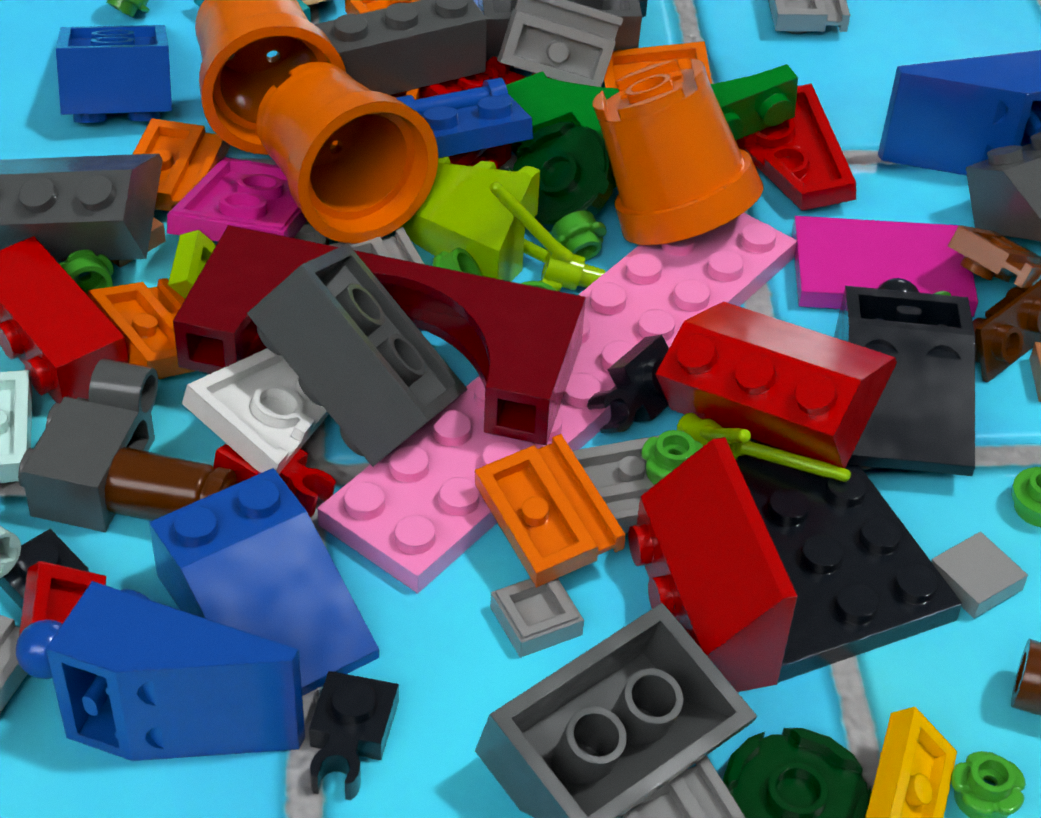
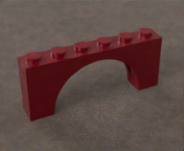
(510, 332)

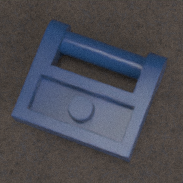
(473, 118)

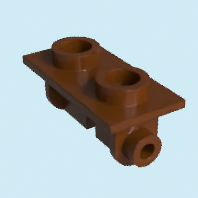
(1008, 330)

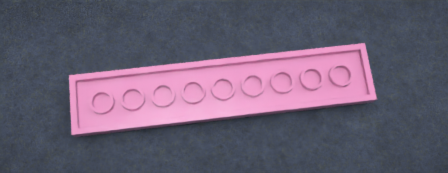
(422, 500)

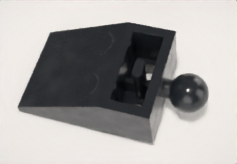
(930, 398)

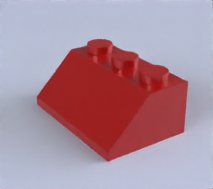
(775, 381)
(716, 566)

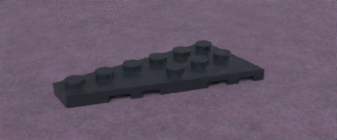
(850, 563)

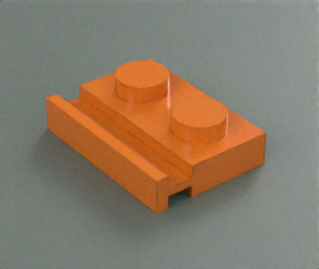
(186, 157)
(145, 321)
(549, 510)

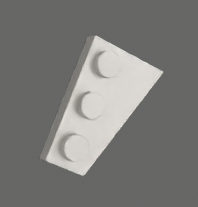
(256, 409)

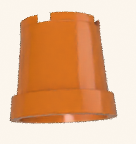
(235, 62)
(673, 155)
(373, 173)

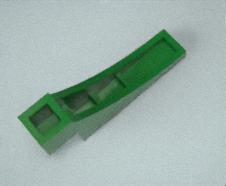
(746, 102)

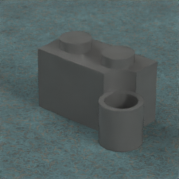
(73, 456)

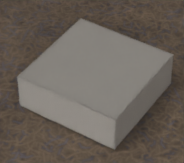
(979, 574)
(536, 616)

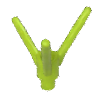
(560, 264)
(738, 439)

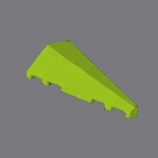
(470, 217)

